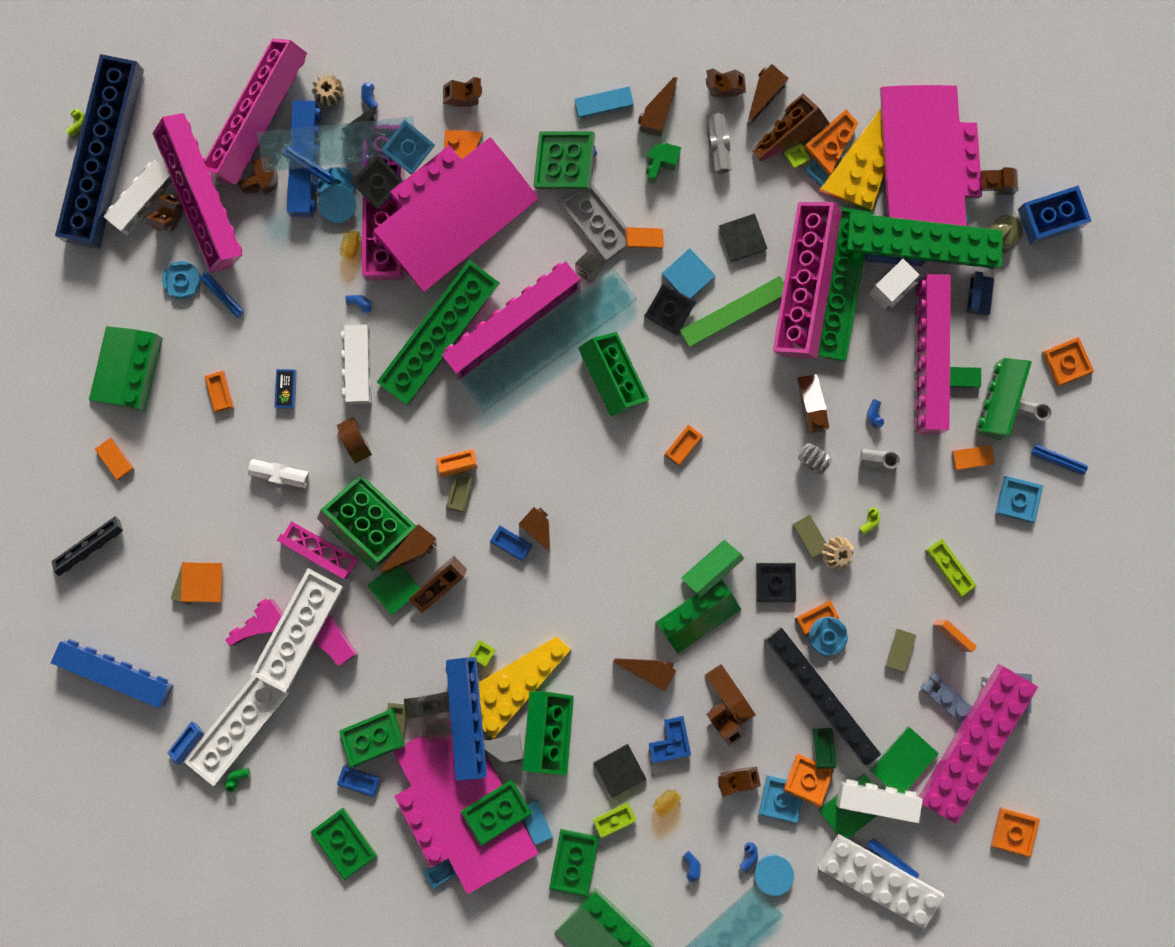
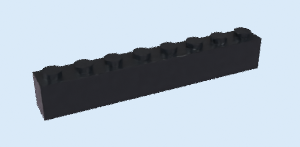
(822, 696)

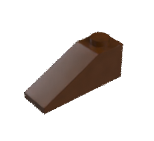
(769, 85)
(657, 110)
(813, 404)
(412, 548)
(438, 584)
(653, 671)
(730, 694)

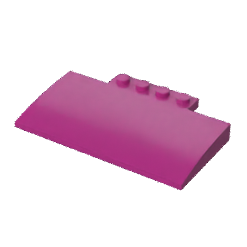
(928, 154)
(452, 210)
(435, 817)

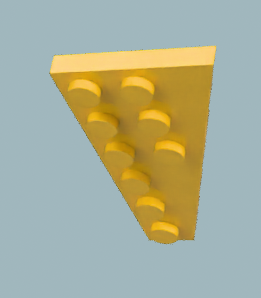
(861, 169)
(509, 687)

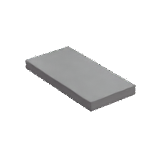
(596, 221)

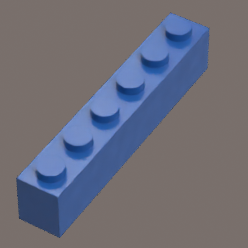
(301, 182)
(111, 673)
(466, 718)

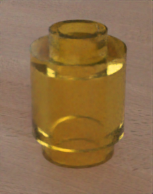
(350, 244)
(667, 802)

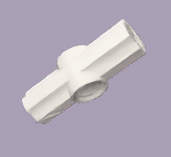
(278, 473)

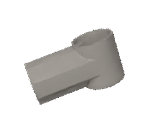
(1029, 411)
(877, 459)

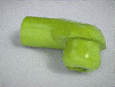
(78, 117)
(873, 521)

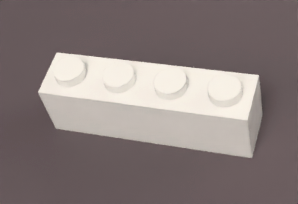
(139, 197)
(357, 364)
(878, 801)

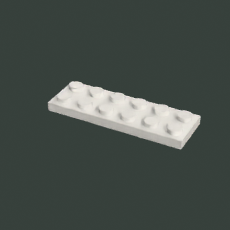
(297, 630)
(235, 729)
(881, 881)

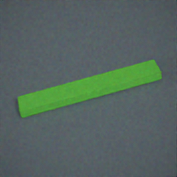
(733, 312)

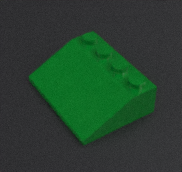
(126, 368)
(366, 522)
(600, 924)

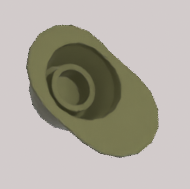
(1011, 231)

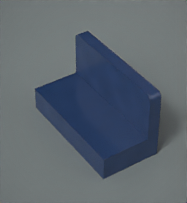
(980, 294)

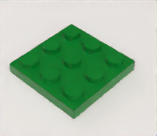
(564, 160)

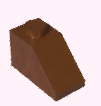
(537, 526)

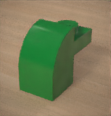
(664, 156)

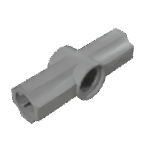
(719, 143)

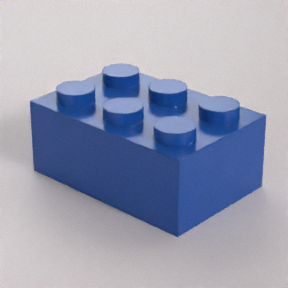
(1054, 214)

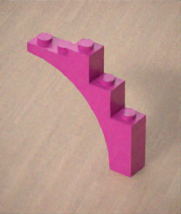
(268, 614)

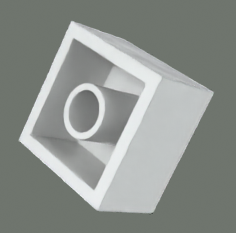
(890, 288)

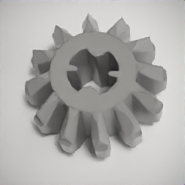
(814, 458)

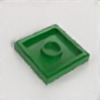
(394, 589)

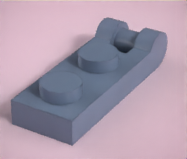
(947, 698)

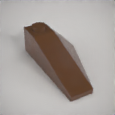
(800, 123)

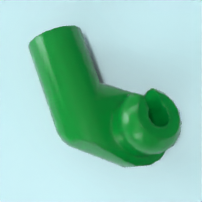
(234, 778)

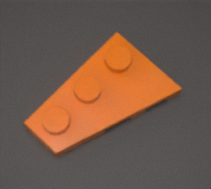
(462, 141)
(831, 141)

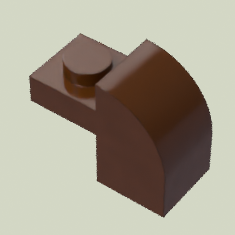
(725, 84)
(462, 94)
(262, 180)
(1001, 181)
(167, 213)
(353, 440)
(725, 724)
(738, 780)

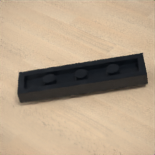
(86, 546)

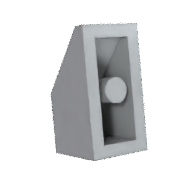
(505, 748)

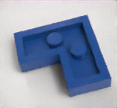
(676, 744)

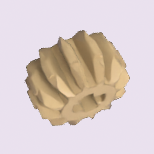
(325, 83)
(838, 553)

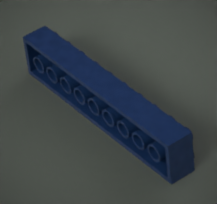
(99, 151)

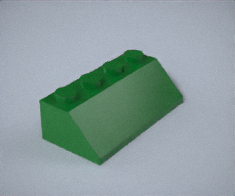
(613, 373)
(1003, 398)
(698, 616)
(548, 733)

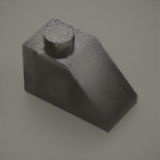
(589, 265)
(426, 705)
(436, 729)

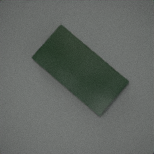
(824, 748)

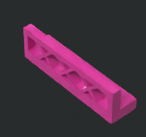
(312, 555)

